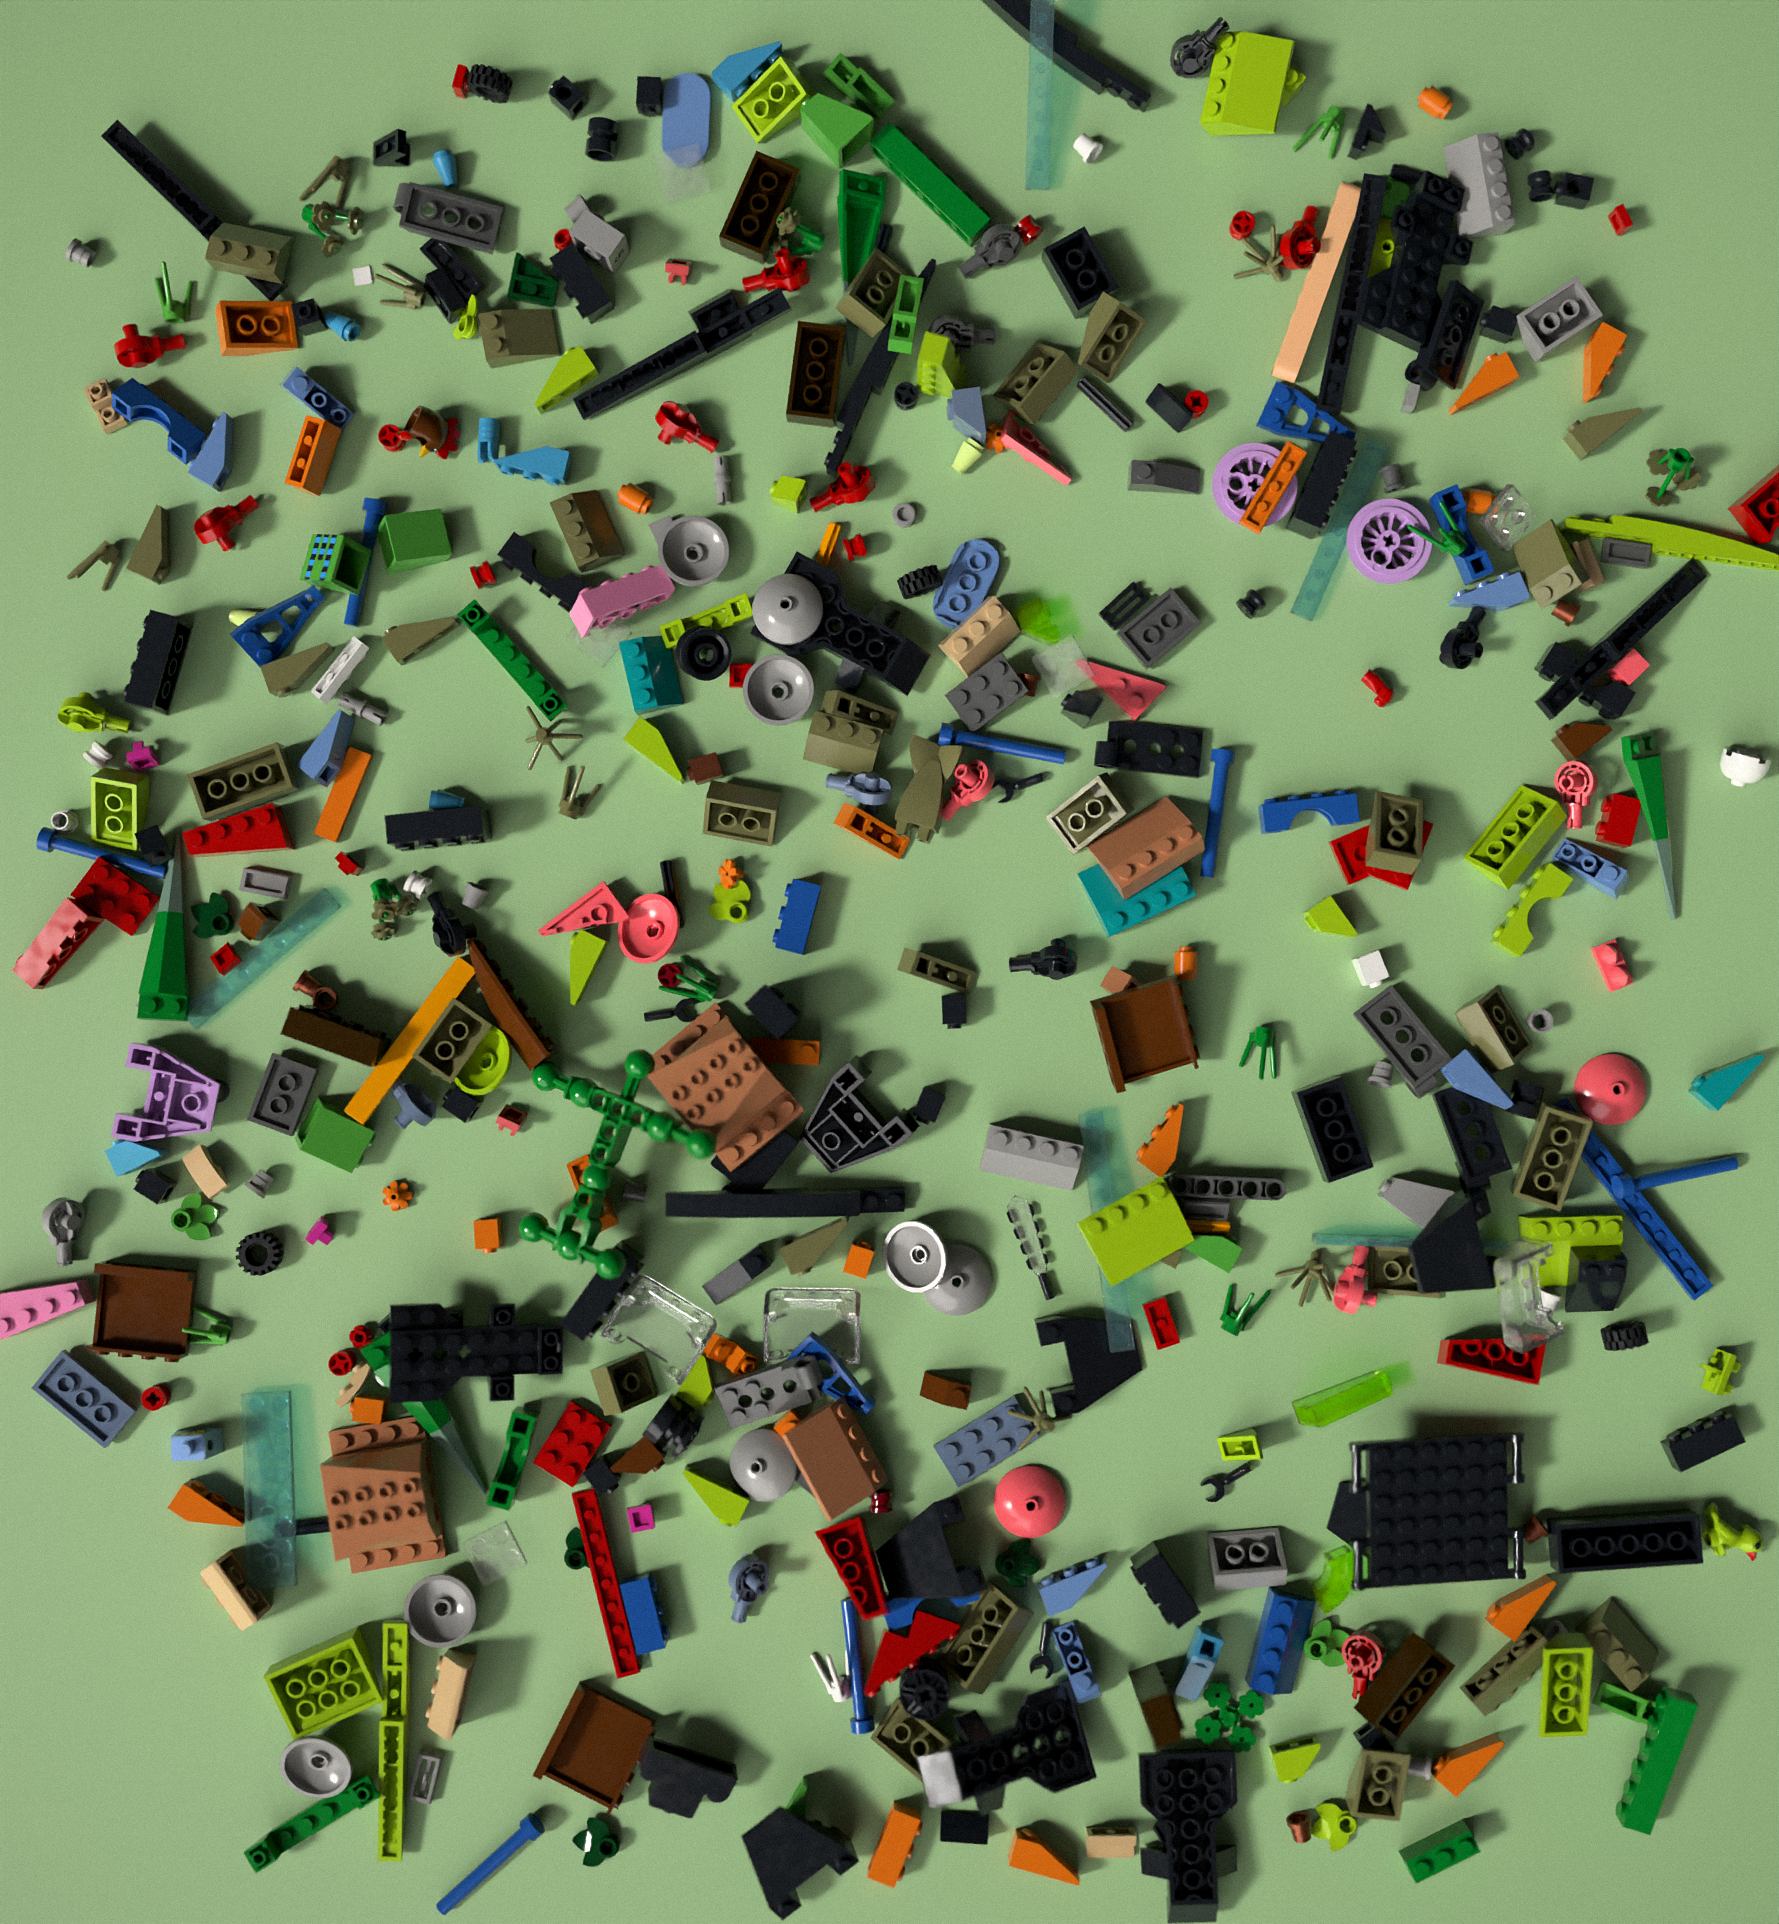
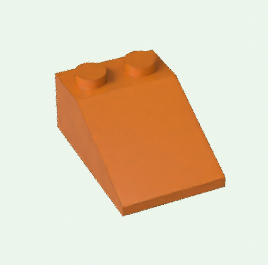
(255, 327)

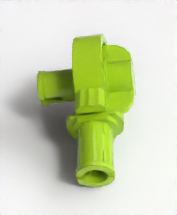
(88, 716)

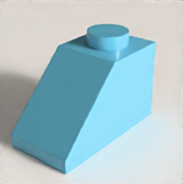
(129, 1156)

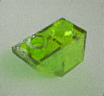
(1035, 623)

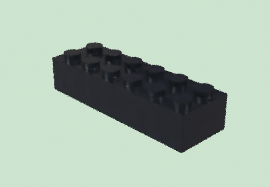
(1625, 1541)

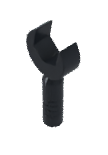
(1018, 785)
(669, 1013)
(1227, 1479)
(1042, 1658)

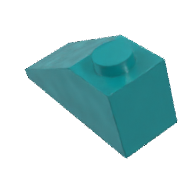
(1719, 1084)

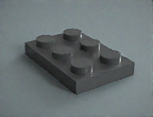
(1158, 628)
(987, 693)
(282, 1094)

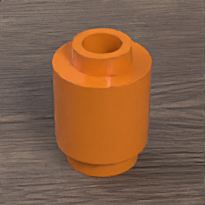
(1434, 102)
(635, 498)
(1477, 500)
(1186, 963)

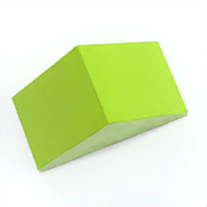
(1240, 1445)

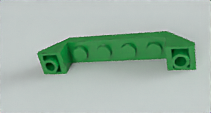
(512, 660)
(268, 1849)

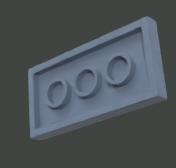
(84, 1398)
(984, 1442)

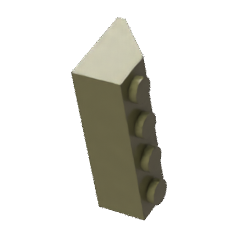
(985, 1638)
(1505, 1671)

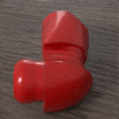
(1378, 686)

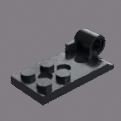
(1430, 360)
(1111, 753)
(1472, 1172)

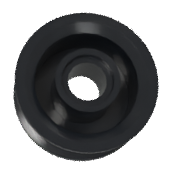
(689, 649)

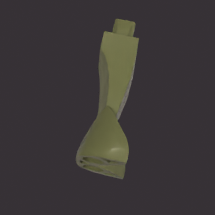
(923, 798)

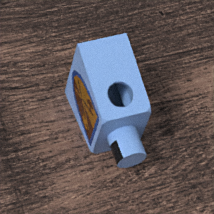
(192, 1444)

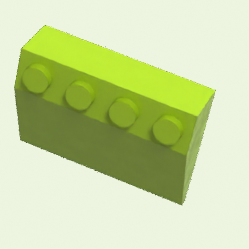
(1246, 84)
(1135, 1231)
(1567, 1232)
(324, 1683)

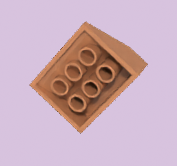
(1146, 847)
(835, 1457)

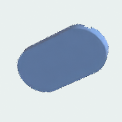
(686, 113)
(966, 582)

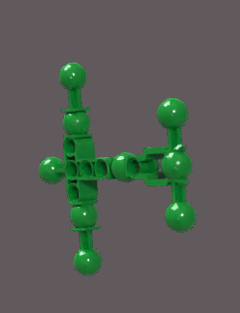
(598, 1175)

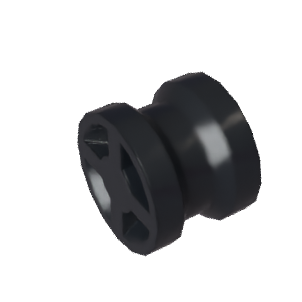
(1519, 143)
(906, 390)
(1251, 604)

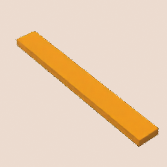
(401, 1051)

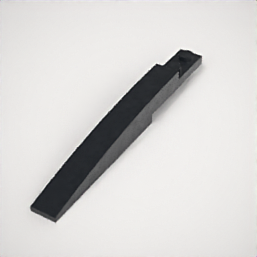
(1070, 57)
(174, 192)
(1350, 293)
(682, 355)
(869, 379)
(1620, 639)
(784, 1202)

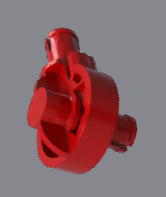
(1300, 241)
(788, 274)
(140, 351)
(679, 422)
(846, 487)
(220, 520)
(1364, 1661)

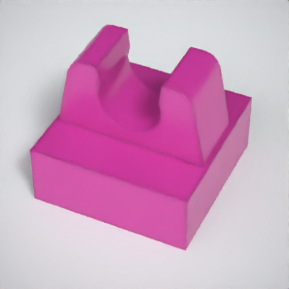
(142, 757)
(320, 1232)
(641, 1517)

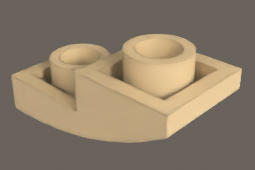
(100, 399)
(204, 1172)
(361, 1375)

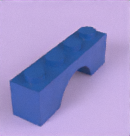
(138, 403)
(1473, 561)
(1337, 809)
(903, 1609)

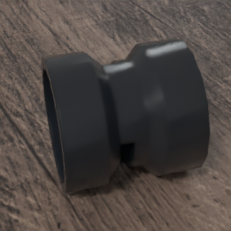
(1540, 186)

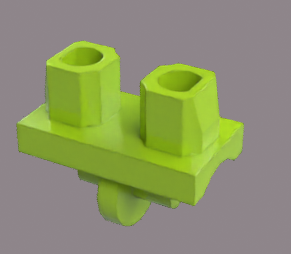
(1718, 1372)

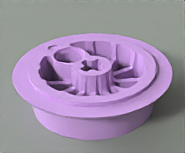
(1221, 487)
(1392, 510)

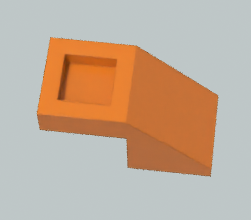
(731, 1354)

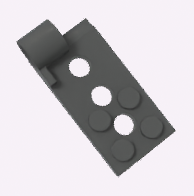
(414, 197)
(1416, 1075)
(801, 1369)

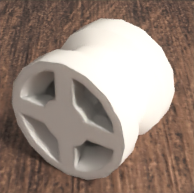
(98, 755)
(418, 884)

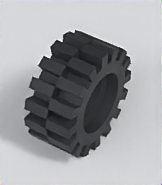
(489, 83)
(920, 582)
(249, 1263)
(1624, 1336)

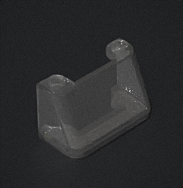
(796, 1312)
(1522, 1314)
(661, 1325)

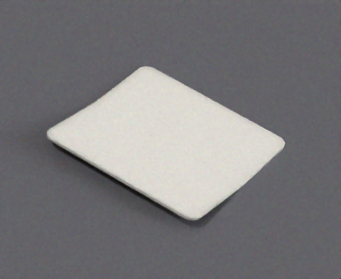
(362, 275)

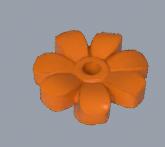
(994, 438)
(729, 873)
(401, 1195)

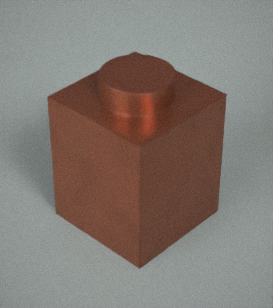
(705, 769)

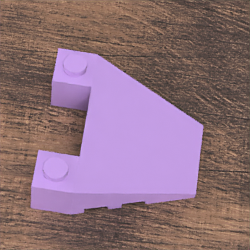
(177, 1099)

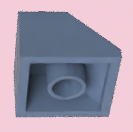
(967, 413)

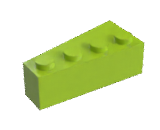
(939, 367)

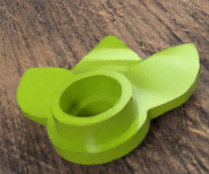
(468, 323)
(728, 900)
(1330, 1825)

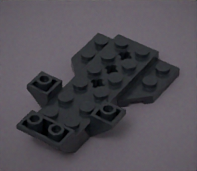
(1404, 298)
(863, 641)
(495, 1351)
(987, 1760)
(1190, 1858)

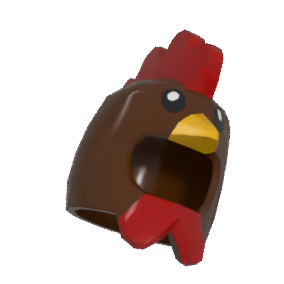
(432, 432)

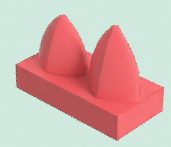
(1612, 965)

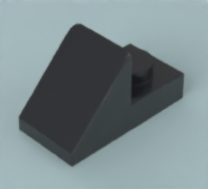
(1368, 129)
(392, 150)

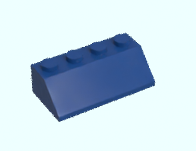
(1279, 1642)

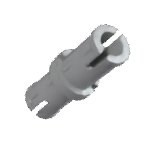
(722, 480)
(362, 708)

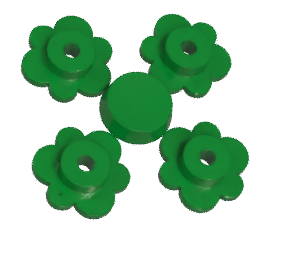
(1229, 1717)

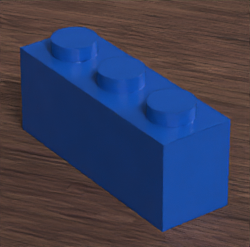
(797, 916)
(644, 1613)

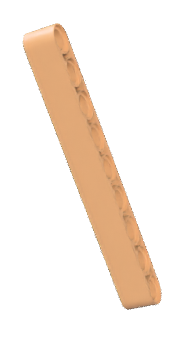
(1317, 283)

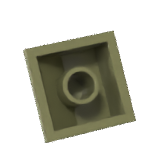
(623, 1383)

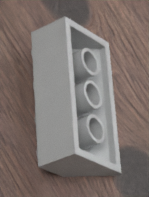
(1480, 170)
(1031, 1157)

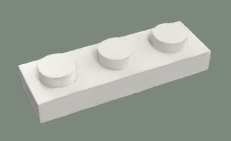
(340, 670)

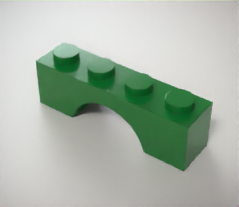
(514, 1457)

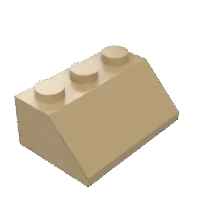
(980, 636)
(229, 1584)
(450, 1692)

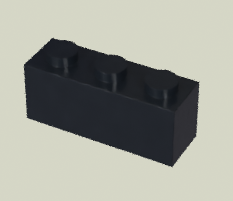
(580, 284)
(1702, 1441)

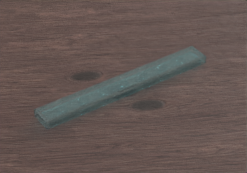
(1040, 94)
(1335, 536)
(262, 957)
(1389, 1240)

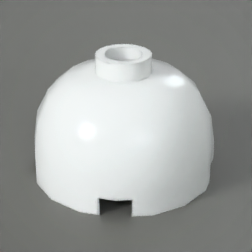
(1743, 766)

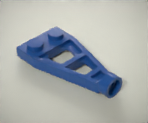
(1277, 408)
(256, 645)
(820, 1349)

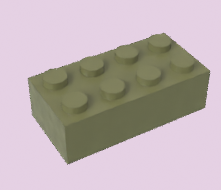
(243, 782)
(1551, 1156)

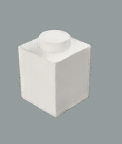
(1370, 969)

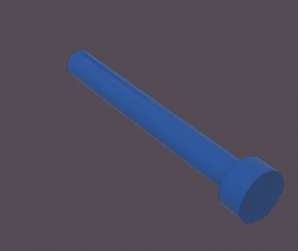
(374, 509)
(949, 735)
(1222, 760)
(49, 840)
(1625, 1185)
(862, 1721)
(530, 1829)

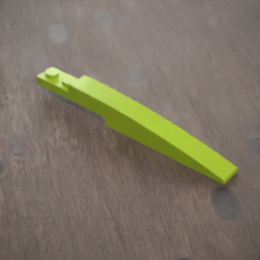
(1673, 540)
(394, 1740)

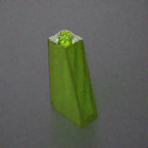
(1342, 1399)

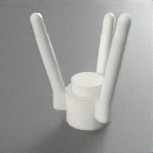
(839, 1686)

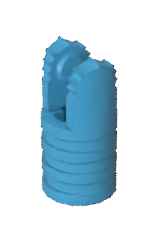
(488, 439)

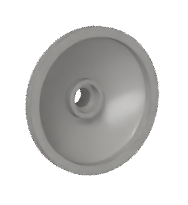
(698, 536)
(795, 622)
(778, 673)
(904, 1258)
(975, 1282)
(776, 1464)
(429, 1621)
(316, 1766)

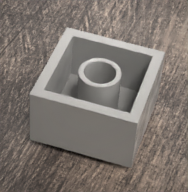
(600, 240)

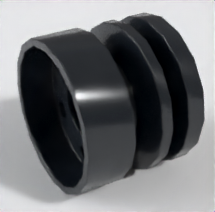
(673, 1426)
(925, 1675)

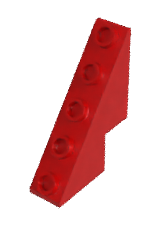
(899, 1651)

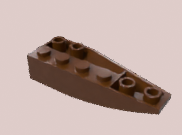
(509, 1010)

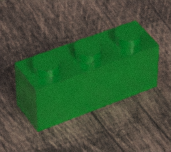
(1439, 1851)

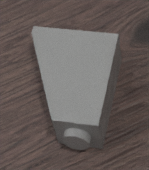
(1413, 1199)

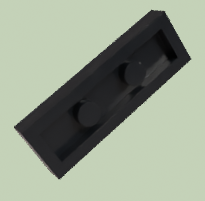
(456, 270)

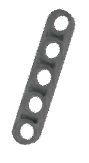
(1237, 1190)

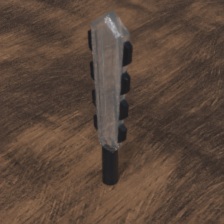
(1027, 1230)

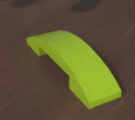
(718, 618)

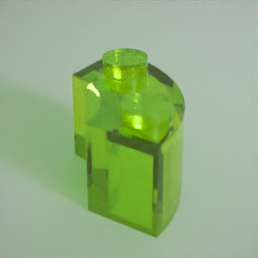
(1335, 1579)

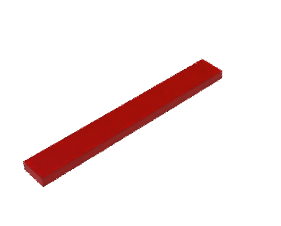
(606, 1582)

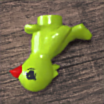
(1724, 1536)

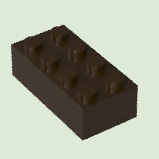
(760, 200)
(815, 374)
(335, 1036)
(1404, 1686)
(1157, 1705)

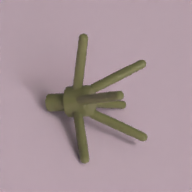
(1268, 264)
(545, 737)
(1312, 1271)
(1041, 1418)

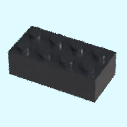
(1321, 485)
(158, 662)
(438, 827)
(1332, 1129)
(599, 1296)

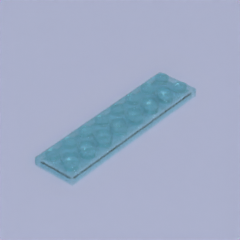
(269, 1489)

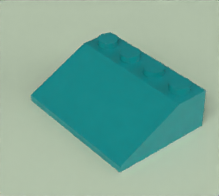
(1119, 914)

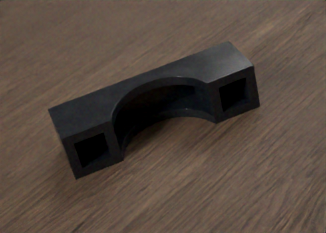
(521, 555)
(1608, 700)

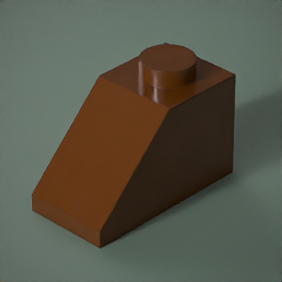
(1578, 738)
(257, 921)
(946, 1390)
(640, 1458)

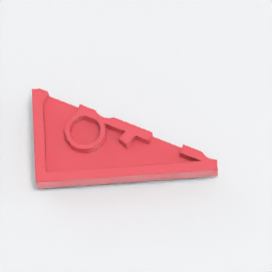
(1031, 448)
(1126, 690)
(592, 910)

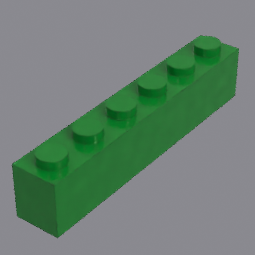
(930, 184)
(1656, 1760)

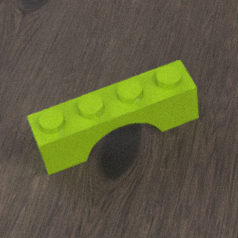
(1514, 934)

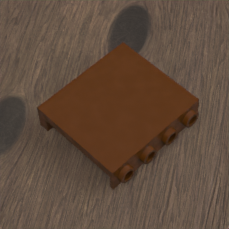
(1144, 1031)
(143, 1311)
(596, 1746)

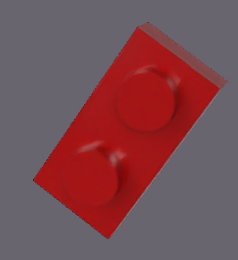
(1160, 1323)

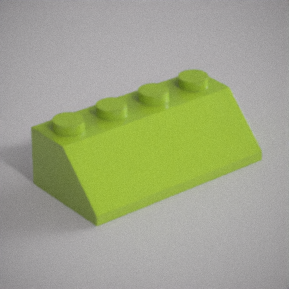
(1515, 836)
(1565, 1686)

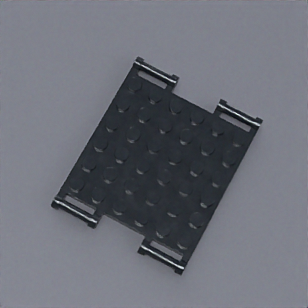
(1436, 1510)

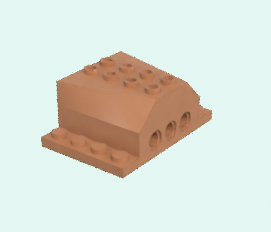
(723, 1086)
(382, 1495)

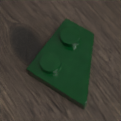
(531, 285)

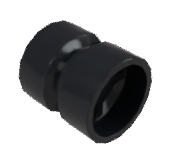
(602, 144)
(1525, 1099)

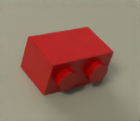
(1618, 820)

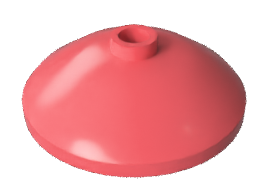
(638, 935)
(1595, 1089)
(1026, 1485)

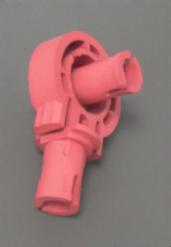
(968, 787)
(1575, 789)
(1350, 1285)

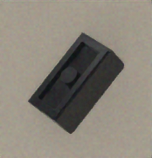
(444, 295)
(713, 310)
(1169, 408)
(964, 1827)

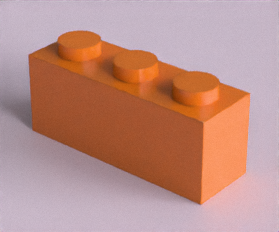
(313, 455)
(894, 1845)

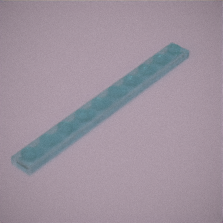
(1101, 1195)

